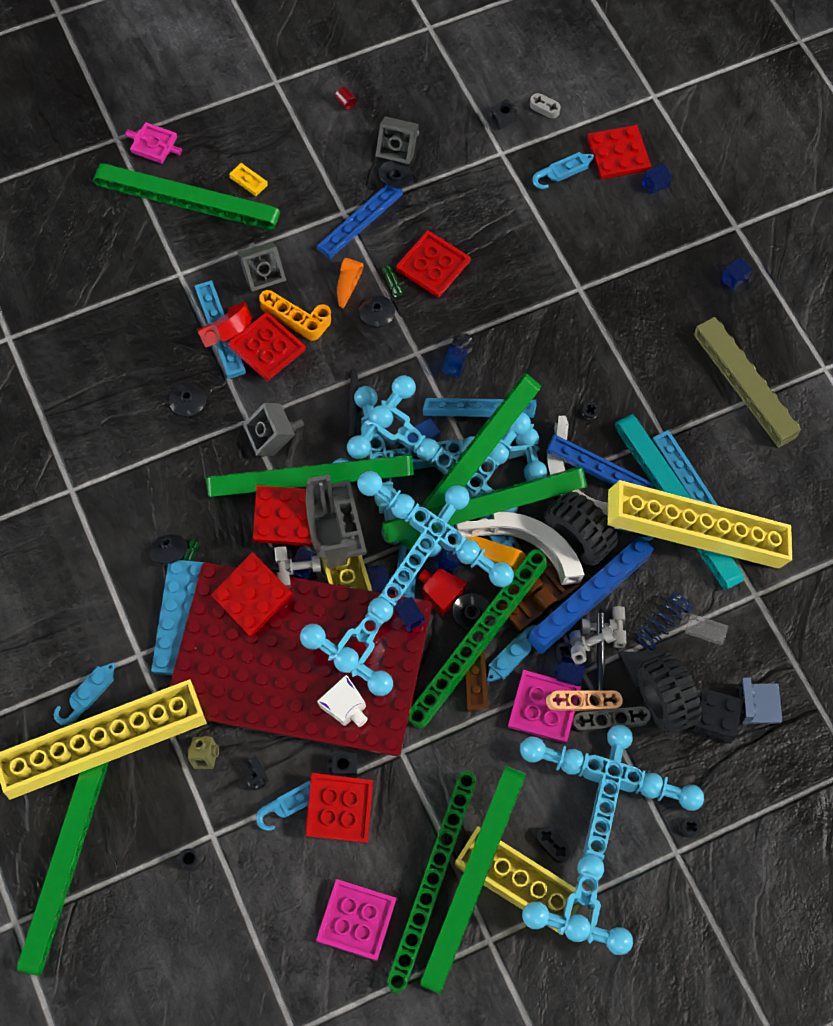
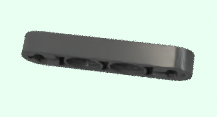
(610, 716)

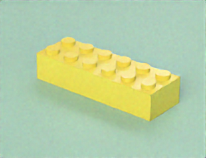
(521, 879)

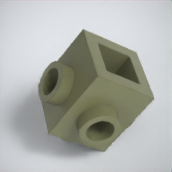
(203, 752)

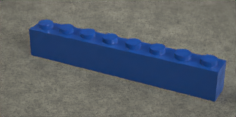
(590, 595)

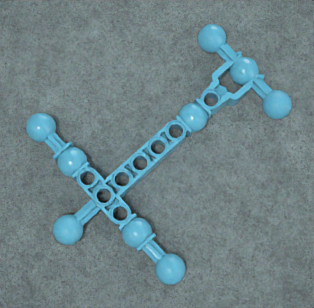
(527, 445)
(381, 608)
(590, 866)

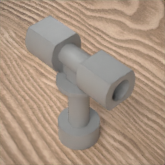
(286, 566)
(616, 624)
(581, 644)

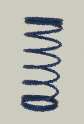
(641, 633)

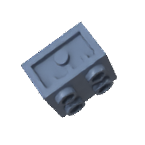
(760, 702)

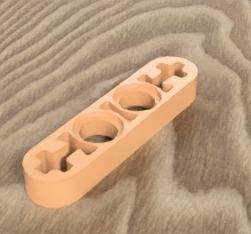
(584, 704)

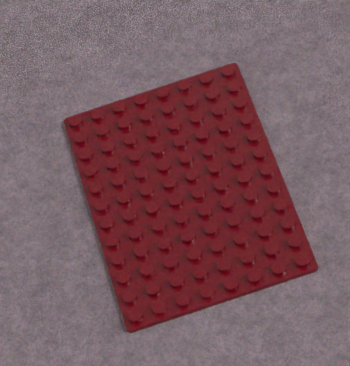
(276, 681)

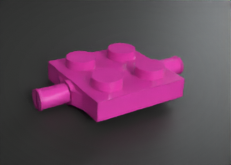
(153, 142)

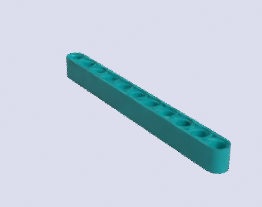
(665, 480)

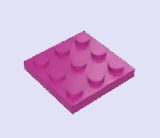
(531, 711)
(356, 920)

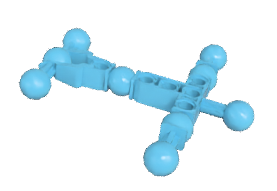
(427, 448)

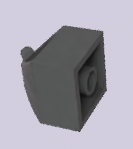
(397, 140)
(261, 266)
(270, 429)

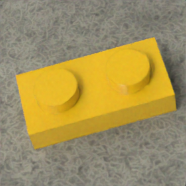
(248, 179)

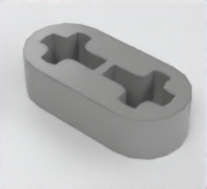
(545, 105)

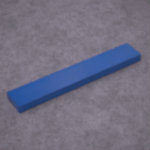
(359, 220)
(593, 463)

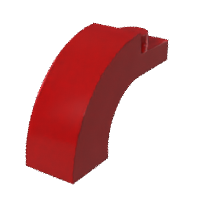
(228, 326)

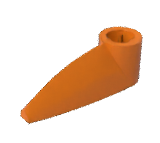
(348, 278)

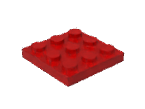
(619, 152)
(433, 263)
(267, 346)
(281, 516)
(252, 594)
(339, 808)

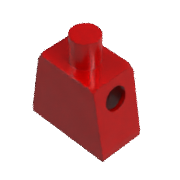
(442, 589)

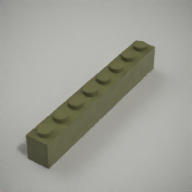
(747, 382)

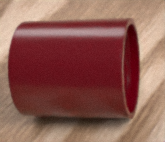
(345, 98)

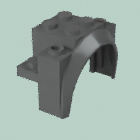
(333, 528)

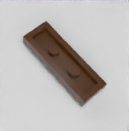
(477, 684)

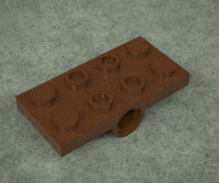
(540, 599)

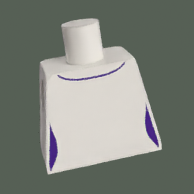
(344, 703)

